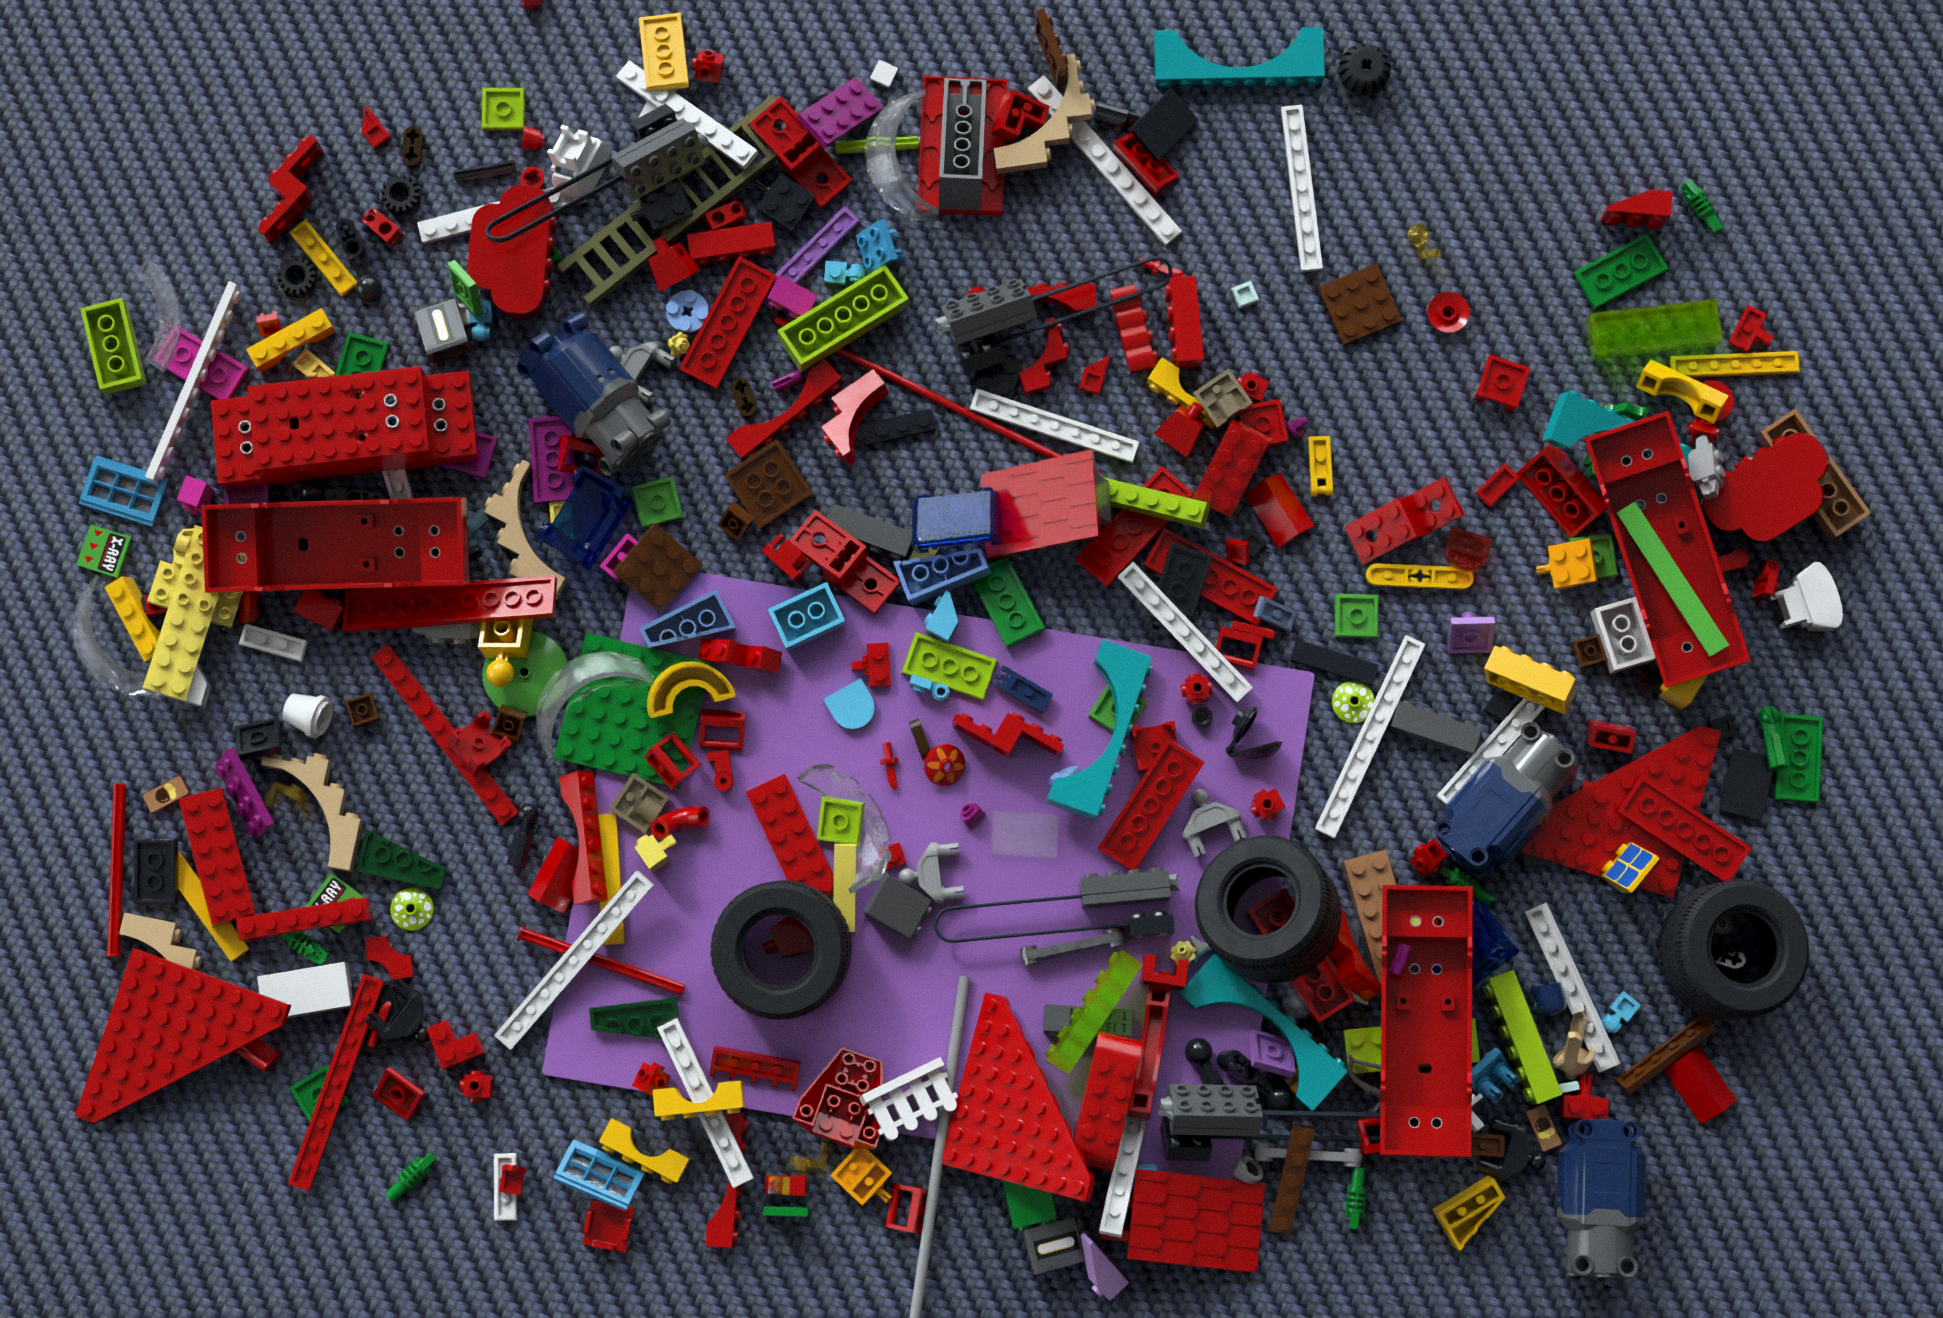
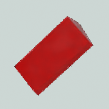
(1152, 174)
(1279, 510)
(556, 875)
(1699, 1085)

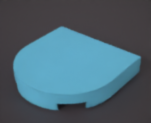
(851, 706)

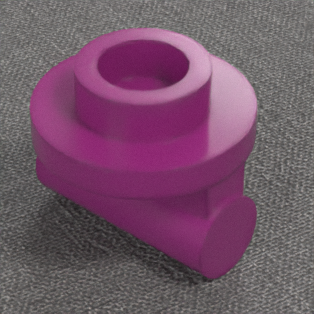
(1295, 427)
(971, 814)

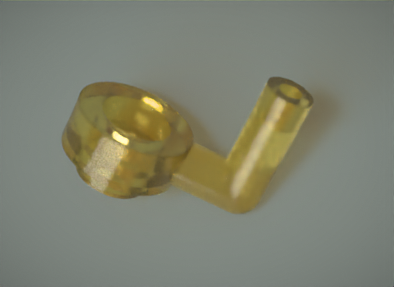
(1418, 236)
(293, 792)
(802, 1163)

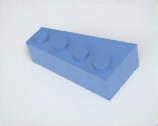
(934, 575)
(694, 620)

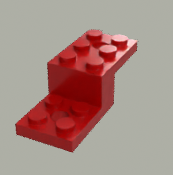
(800, 152)
(288, 187)
(1404, 520)
(845, 562)
(1008, 734)

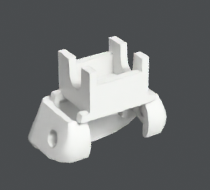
(577, 154)
(1812, 599)

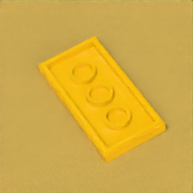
(663, 52)

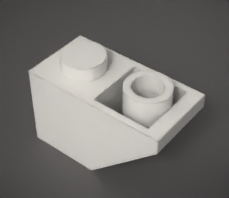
(198, 689)

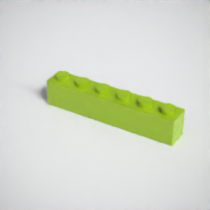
(1158, 504)

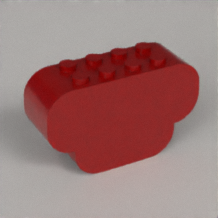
(519, 268)
(1772, 488)
(1106, 1099)

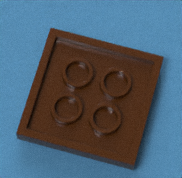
(1050, 47)
(1359, 304)
(768, 483)
(657, 568)

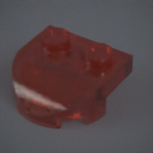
(1466, 550)

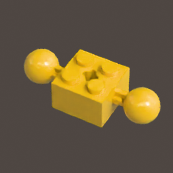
(504, 641)

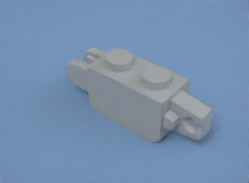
(1706, 468)
(458, 633)

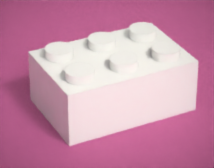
(1623, 635)

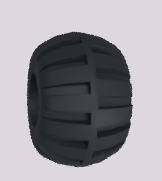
(1364, 81)

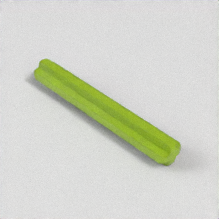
(857, 146)

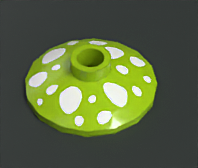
(1345, 709)
(419, 917)

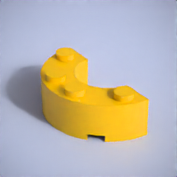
(681, 676)

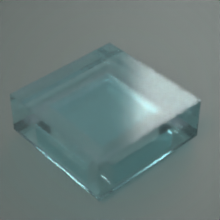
(476, 520)

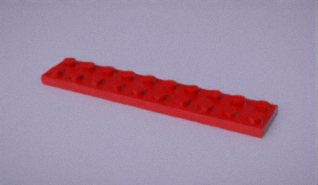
(450, 605)

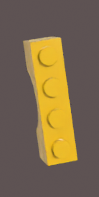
(306, 330)
(1166, 380)
(1704, 400)
(127, 601)
(670, 1102)
(619, 1138)

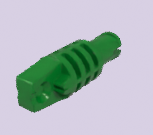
(1701, 206)
(1460, 878)
(306, 946)
(411, 1177)
(1356, 1197)

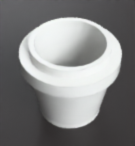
(308, 713)

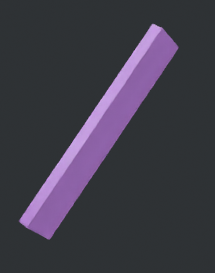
(818, 247)

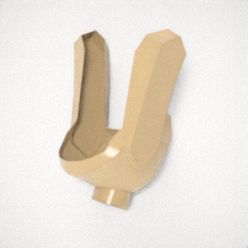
(1573, 1058)

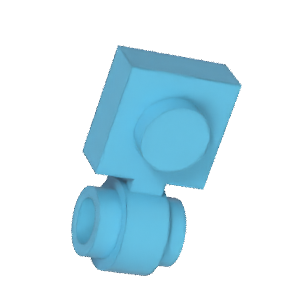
(837, 273)
(481, 331)
(921, 685)
(1623, 1008)

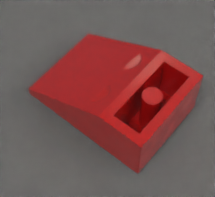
(1645, 209)

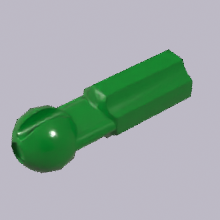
(1773, 738)

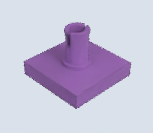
(1471, 634)
(1271, 1054)

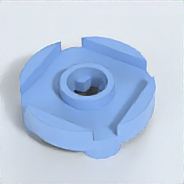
(690, 300)

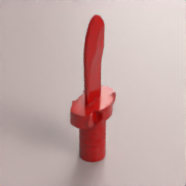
(1156, 266)
(889, 762)
(382, 1014)

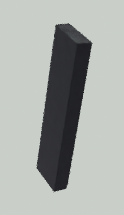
(1334, 662)

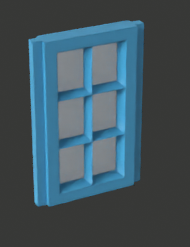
(123, 491)
(599, 1175)

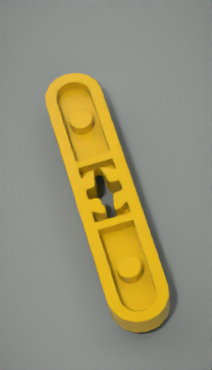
(1397, 576)

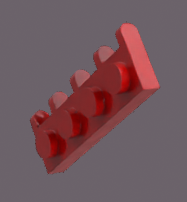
(755, 1065)

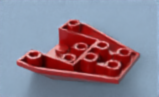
(833, 1105)

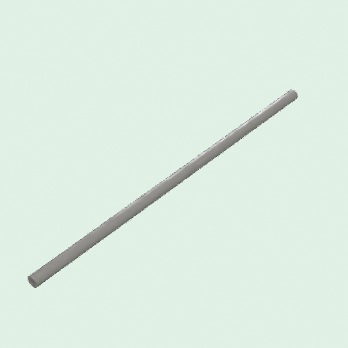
(936, 1168)

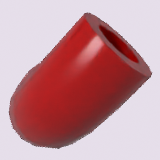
(680, 820)

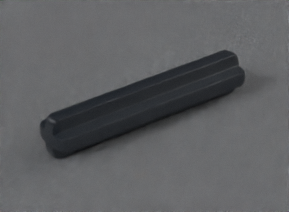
(484, 171)

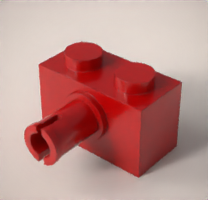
(1584, 1104)

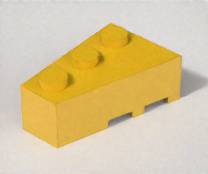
(1468, 1210)

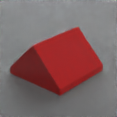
(399, 1093)

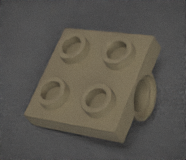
(1223, 398)
(638, 803)

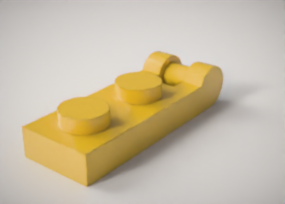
(1320, 465)

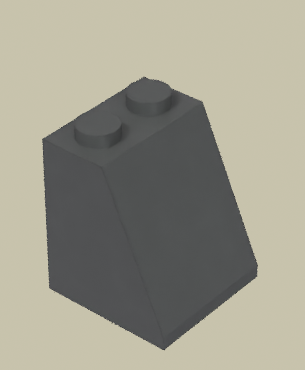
(898, 907)

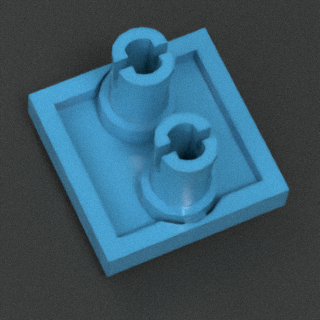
(877, 246)
(1490, 1074)

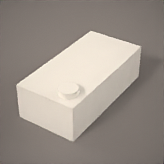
(310, 989)

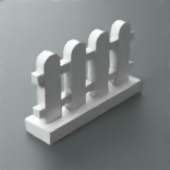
(900, 1103)

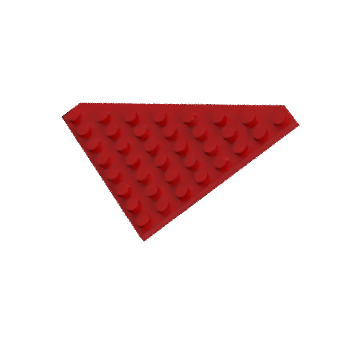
(1589, 830)
(167, 1027)
(1008, 1117)

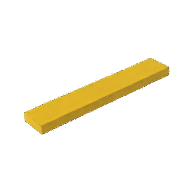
(1736, 364)
(611, 861)
(191, 888)

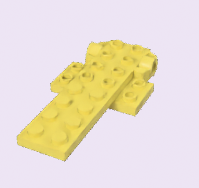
(188, 617)

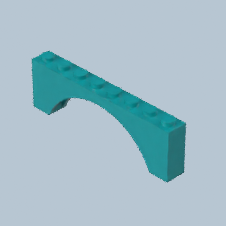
(1180, 66)
(1579, 417)
(1125, 675)
(1316, 1068)

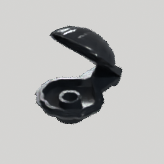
(1242, 723)

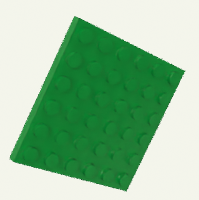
(609, 719)

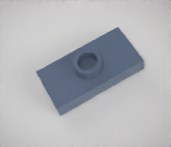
(1275, 614)

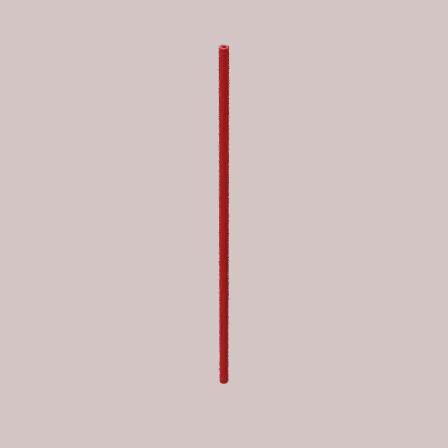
(940, 400)

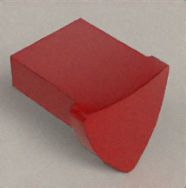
(512, 1179)

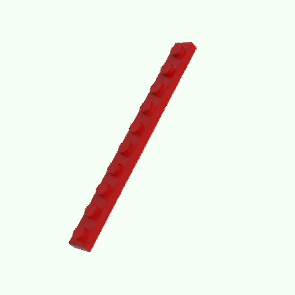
(440, 730)
(335, 1083)

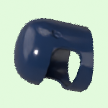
(1549, 999)

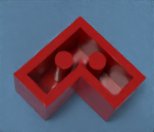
(1018, 111)
(451, 1050)

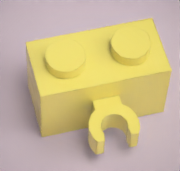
(653, 852)

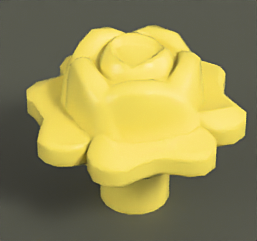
(678, 344)
(1183, 951)

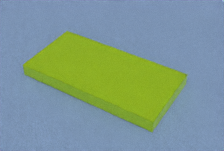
(950, 665)

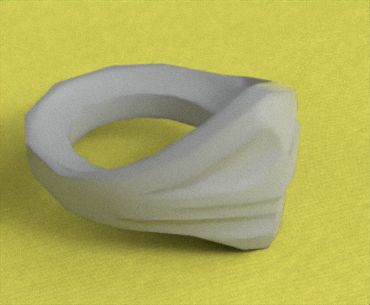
(1240, 1170)

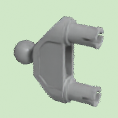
(637, 360)
(1208, 817)
(929, 873)

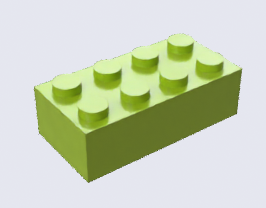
(113, 346)

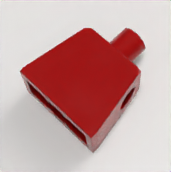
(671, 264)
(1183, 428)
(789, 938)

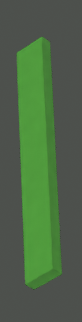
(1672, 580)

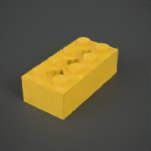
(1530, 679)

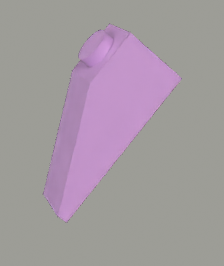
(1101, 1271)

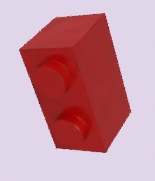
(320, 610)
(1610, 736)

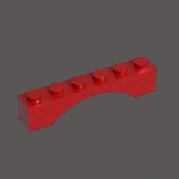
(1073, 300)
(750, 438)
(589, 878)
(304, 918)
(1152, 1040)
(721, 1227)

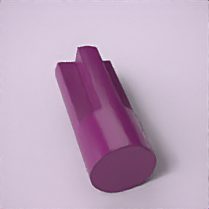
(787, 380)
(1399, 960)

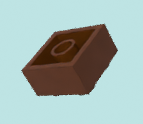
(736, 521)
(1589, 651)
(362, 710)
(510, 722)

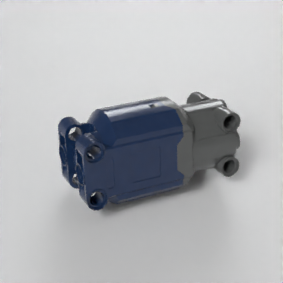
(592, 393)
(1505, 802)
(1601, 1197)

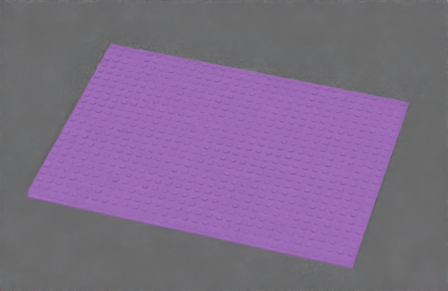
(902, 990)

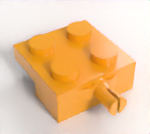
(1571, 564)
(862, 1176)

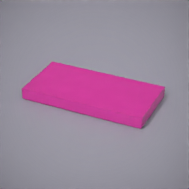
(223, 373)

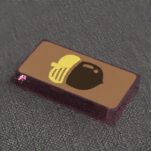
(166, 794)
(1543, 1128)

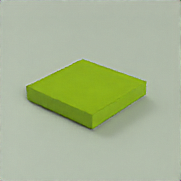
(503, 109)
(840, 820)

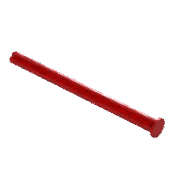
(116, 870)
(604, 962)

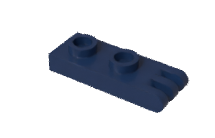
(1023, 689)

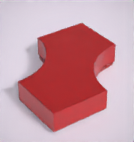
(380, 950)

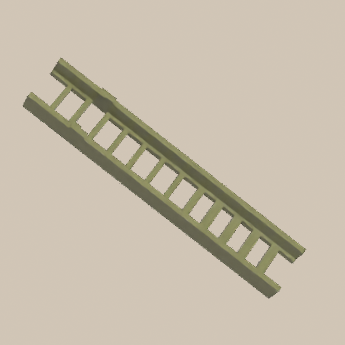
(671, 235)

